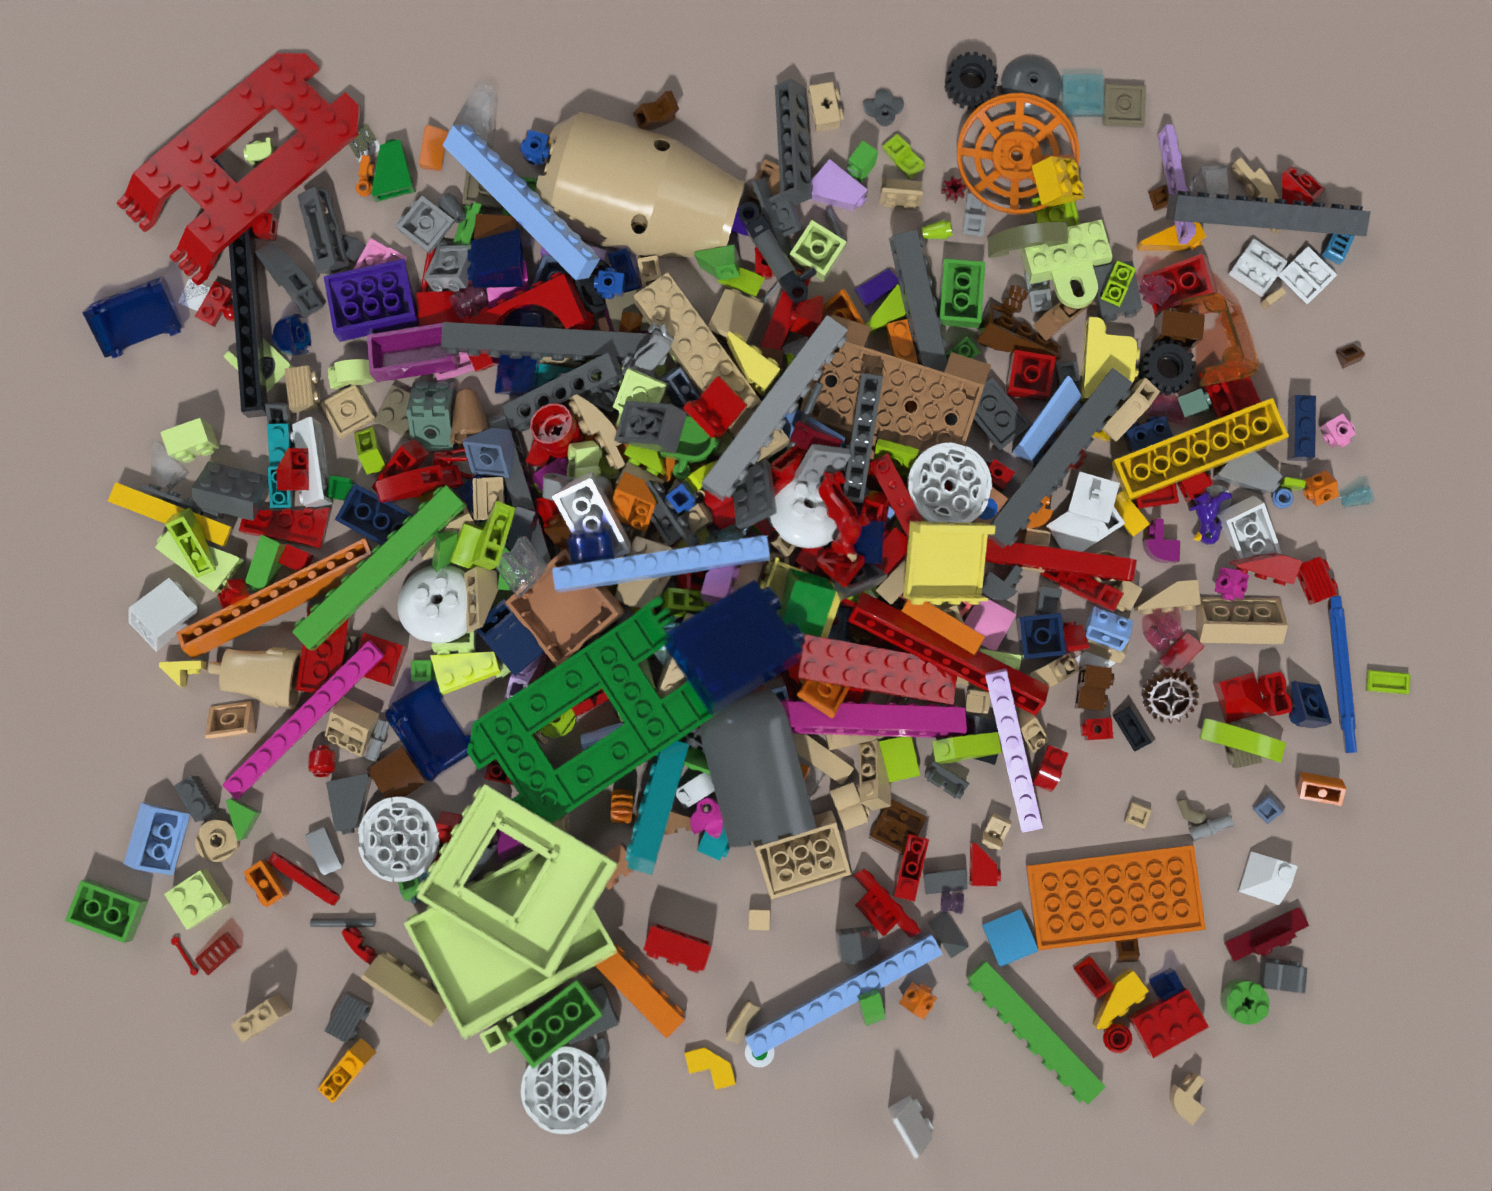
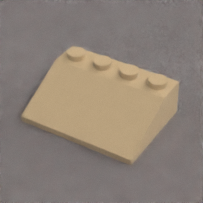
(803, 859)

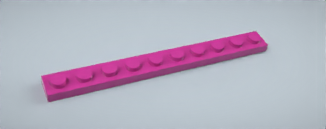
(303, 720)

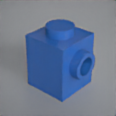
(682, 497)

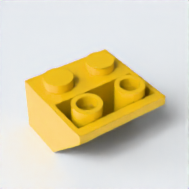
(1058, 181)

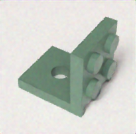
(430, 409)

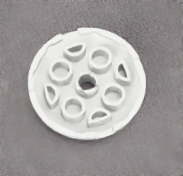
(967, 474)
(798, 523)
(434, 621)
(380, 843)
(560, 1111)

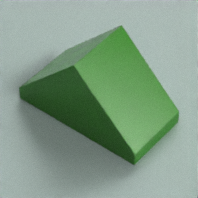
(242, 817)

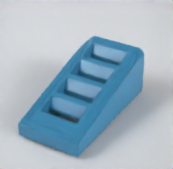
(1334, 256)

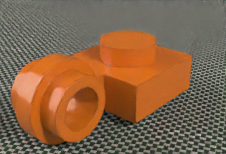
(366, 170)

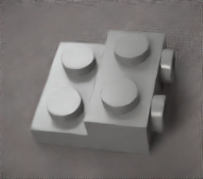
(425, 224)
(449, 268)

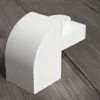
(695, 790)

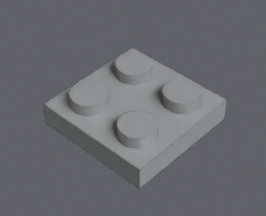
(822, 459)

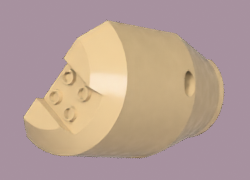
(625, 178)

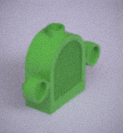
(693, 447)

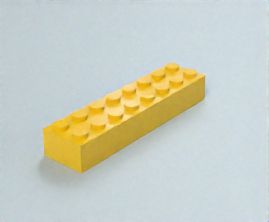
(1200, 449)

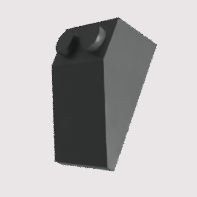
(651, 426)

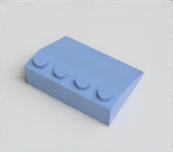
(1048, 422)

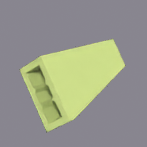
(225, 563)

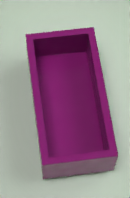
(408, 353)

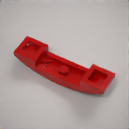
(1086, 588)

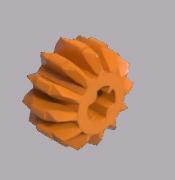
(621, 806)

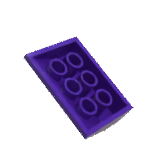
(371, 300)

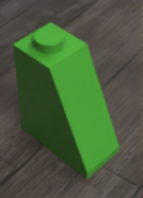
(264, 564)

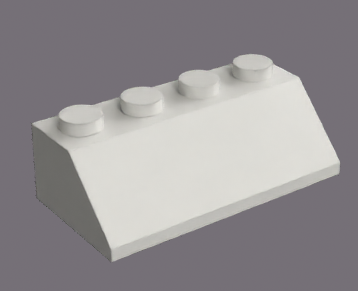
(309, 435)
(588, 508)

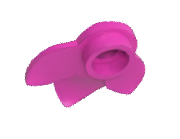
(710, 820)

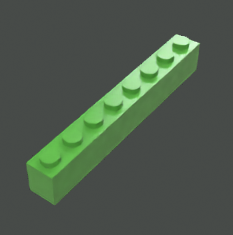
(1035, 1031)

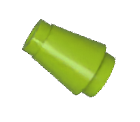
(937, 230)

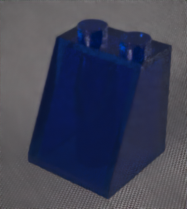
(496, 261)

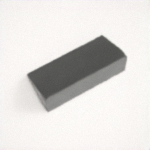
(945, 881)

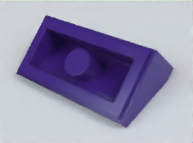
(877, 287)

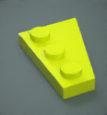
(463, 669)

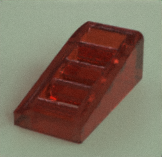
(231, 944)

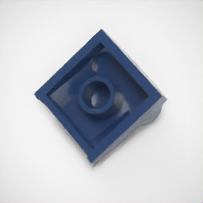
(1309, 706)

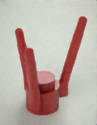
(446, 459)

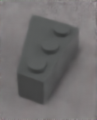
(856, 943)

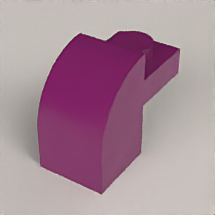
(1159, 549)

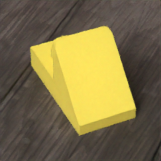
(178, 669)

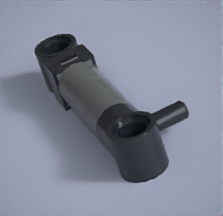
(772, 252)

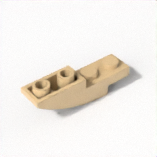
(1256, 183)
(593, 422)

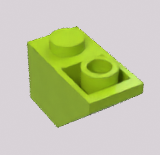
(647, 457)

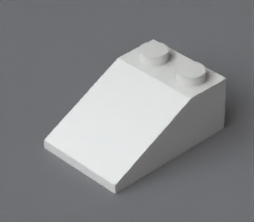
(1249, 528)
(911, 1124)

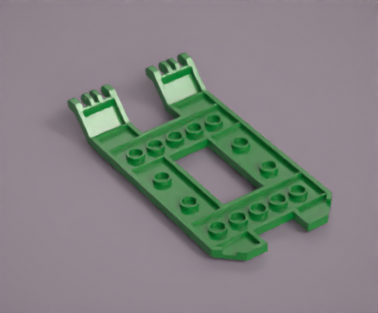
(605, 664)

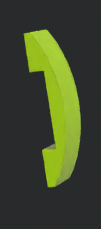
(1243, 740)

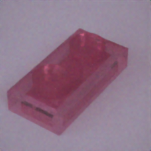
(1167, 407)

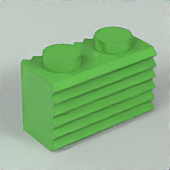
(862, 161)

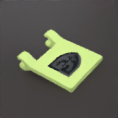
(274, 364)

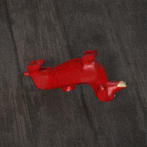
(843, 513)

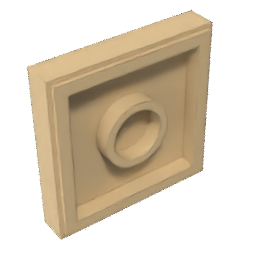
(347, 411)

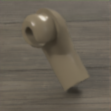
(1190, 814)

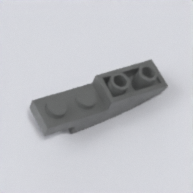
(291, 277)

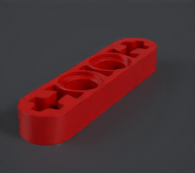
(303, 878)

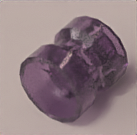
(952, 902)

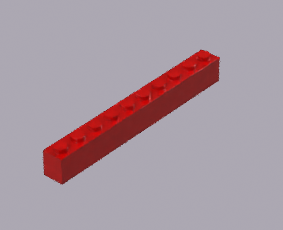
(931, 646)

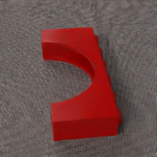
(556, 295)

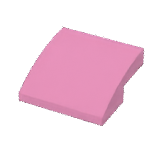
(377, 254)
(991, 621)

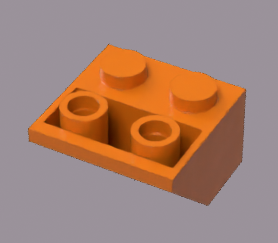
(633, 502)

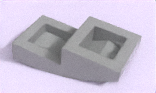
(974, 216)
(1038, 296)
(323, 850)

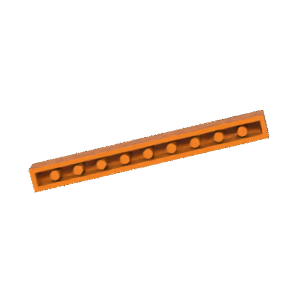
(272, 600)

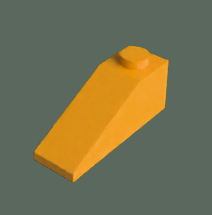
(1168, 240)

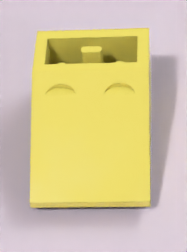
(755, 368)

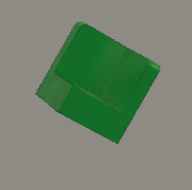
(339, 487)

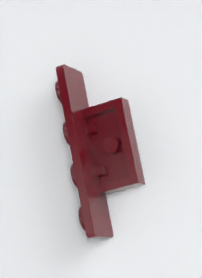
(1267, 935)

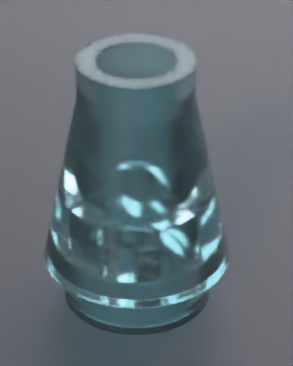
(1358, 497)

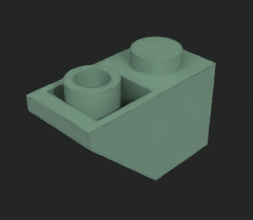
(1195, 403)

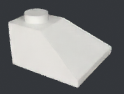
(1267, 878)

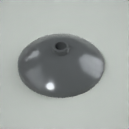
(1017, 80)

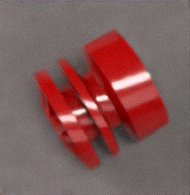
(555, 429)

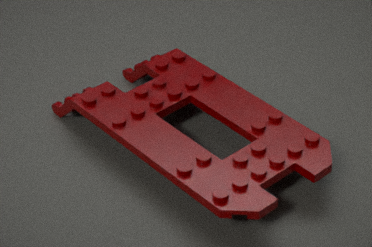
(233, 206)

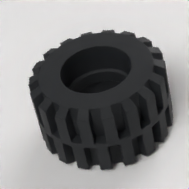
(971, 64)
(1179, 356)

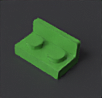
(466, 229)

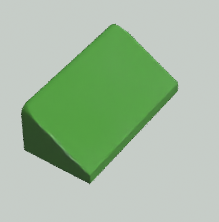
(443, 549)

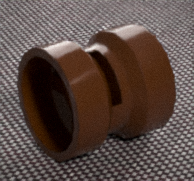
(1014, 299)

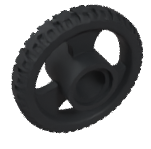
(586, 287)

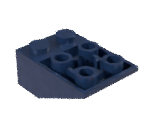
(509, 638)

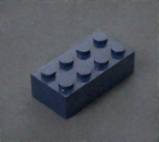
(370, 517)

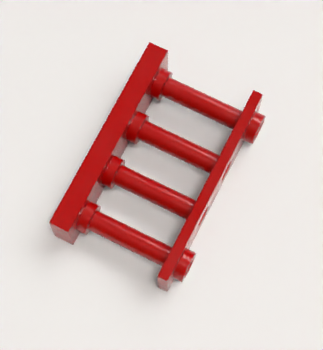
(895, 492)

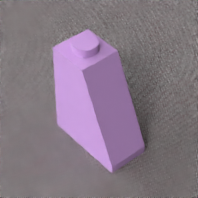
(837, 188)

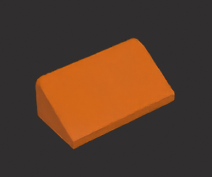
(432, 148)

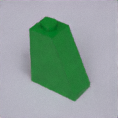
(392, 172)

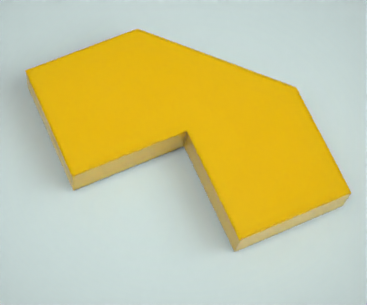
(704, 1059)

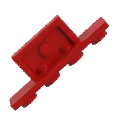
(881, 908)

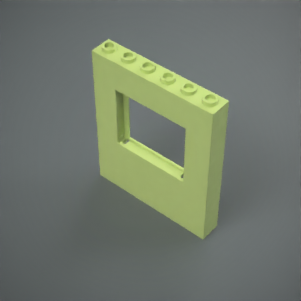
(555, 902)

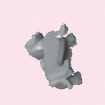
(652, 353)

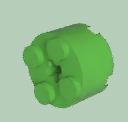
(1256, 1007)

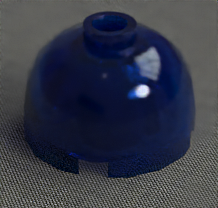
(291, 335)

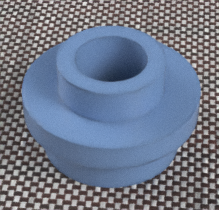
(1288, 498)

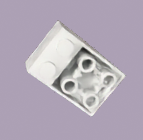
(1080, 532)

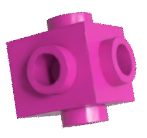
(1231, 584)

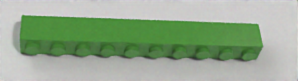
(379, 568)

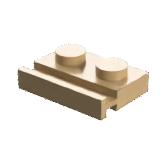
(485, 494)

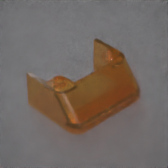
(1241, 357)

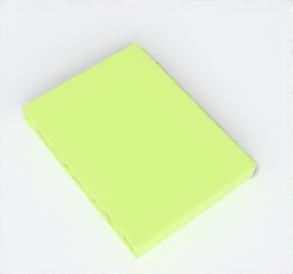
(483, 980)

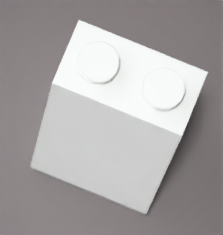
(162, 613)

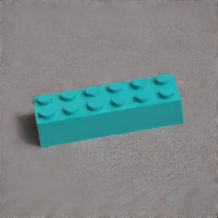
(656, 808)

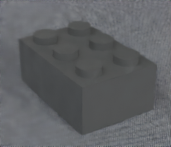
(230, 490)

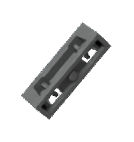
(322, 230)

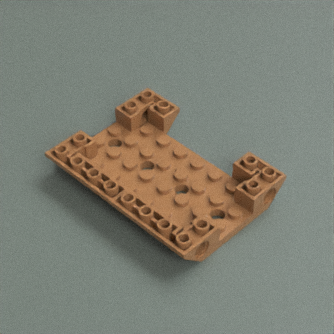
(934, 391)

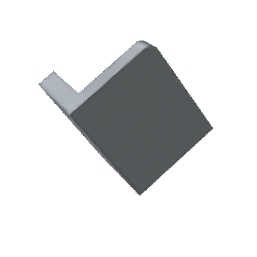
(1047, 600)

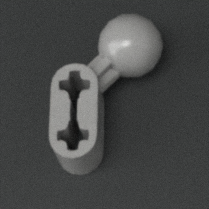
(554, 482)

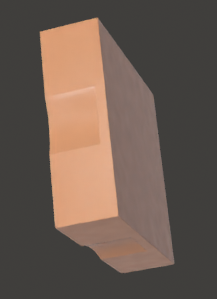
(568, 619)

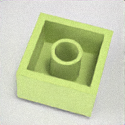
(817, 249)
(190, 440)
(196, 899)

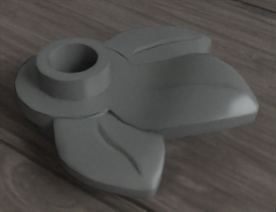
(883, 105)

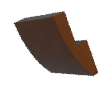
(396, 774)
(895, 825)

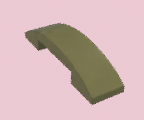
(1027, 236)

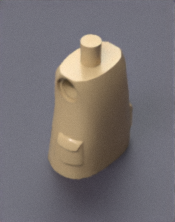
(261, 674)

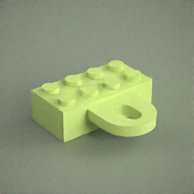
(1071, 261)

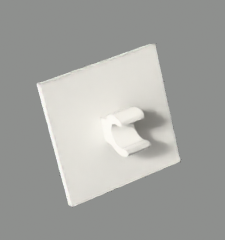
(1093, 497)

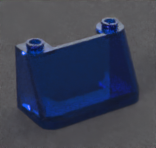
(133, 316)
(428, 731)

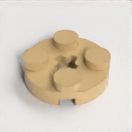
(212, 851)

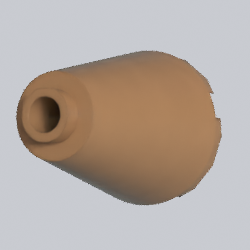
(467, 416)

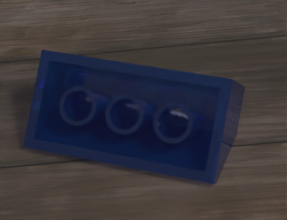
(519, 375)

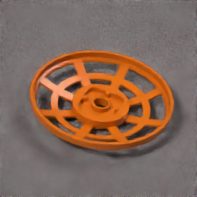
(1013, 142)

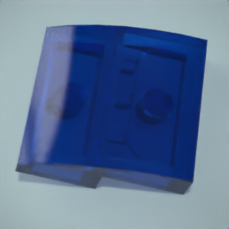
(871, 542)

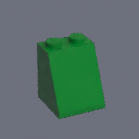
(807, 601)

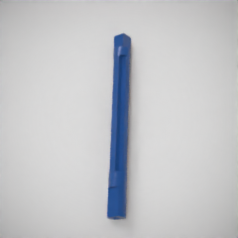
(1343, 673)

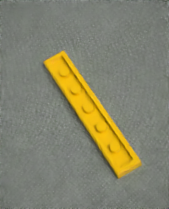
(162, 511)

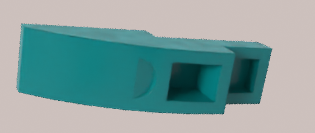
(278, 442)

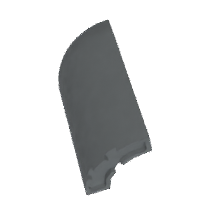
(756, 770)

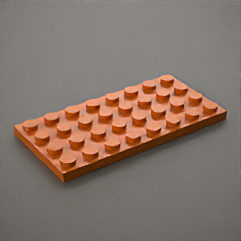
(1115, 897)

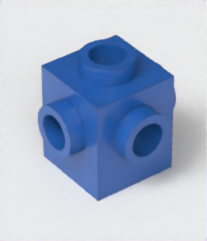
(536, 147)
(612, 290)

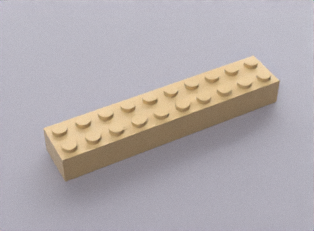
(700, 352)

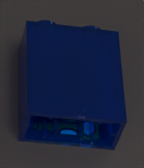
(734, 646)

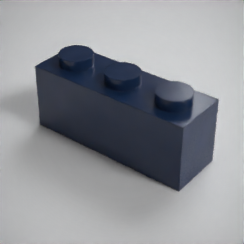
(1301, 428)

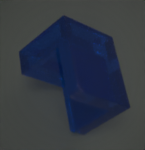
(1166, 984)

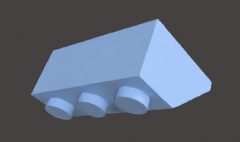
(156, 839)

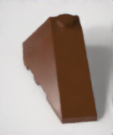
(1007, 334)

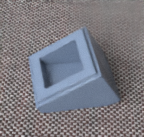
(1269, 808)

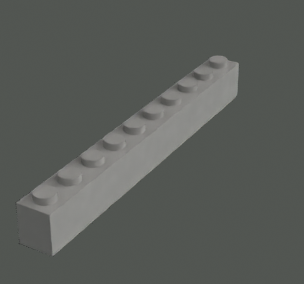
(774, 408)

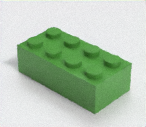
(555, 1023)

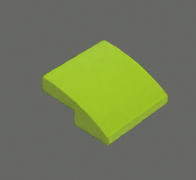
(466, 545)
(899, 758)

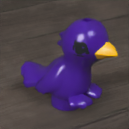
(1207, 510)

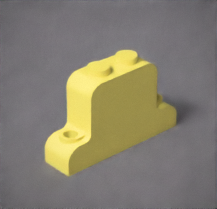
(1103, 353)

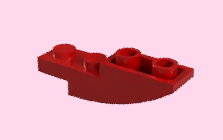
(417, 481)

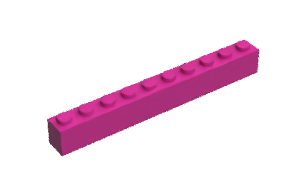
(878, 720)

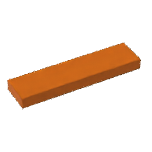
(945, 625)

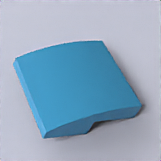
(1010, 938)

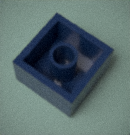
(1041, 636)

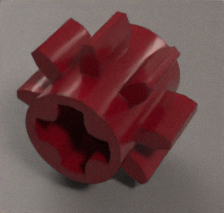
(950, 194)

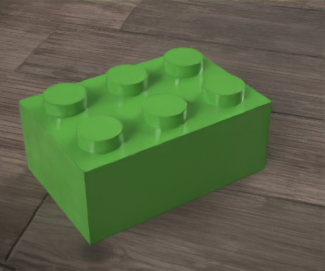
(961, 293)
(106, 910)

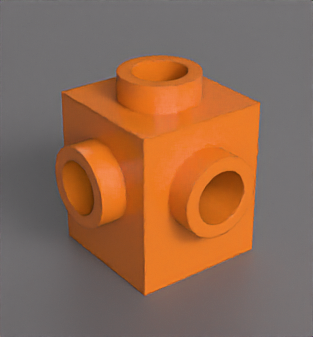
(1321, 488)
(918, 999)

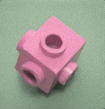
(1338, 431)

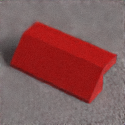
(1232, 395)

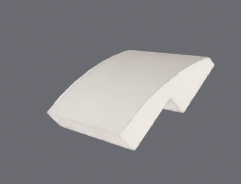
(1258, 267)
(1307, 275)

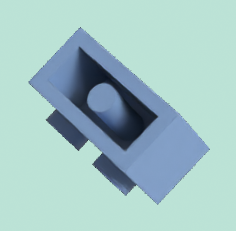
(1108, 628)

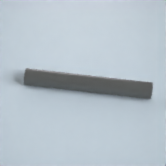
(342, 922)

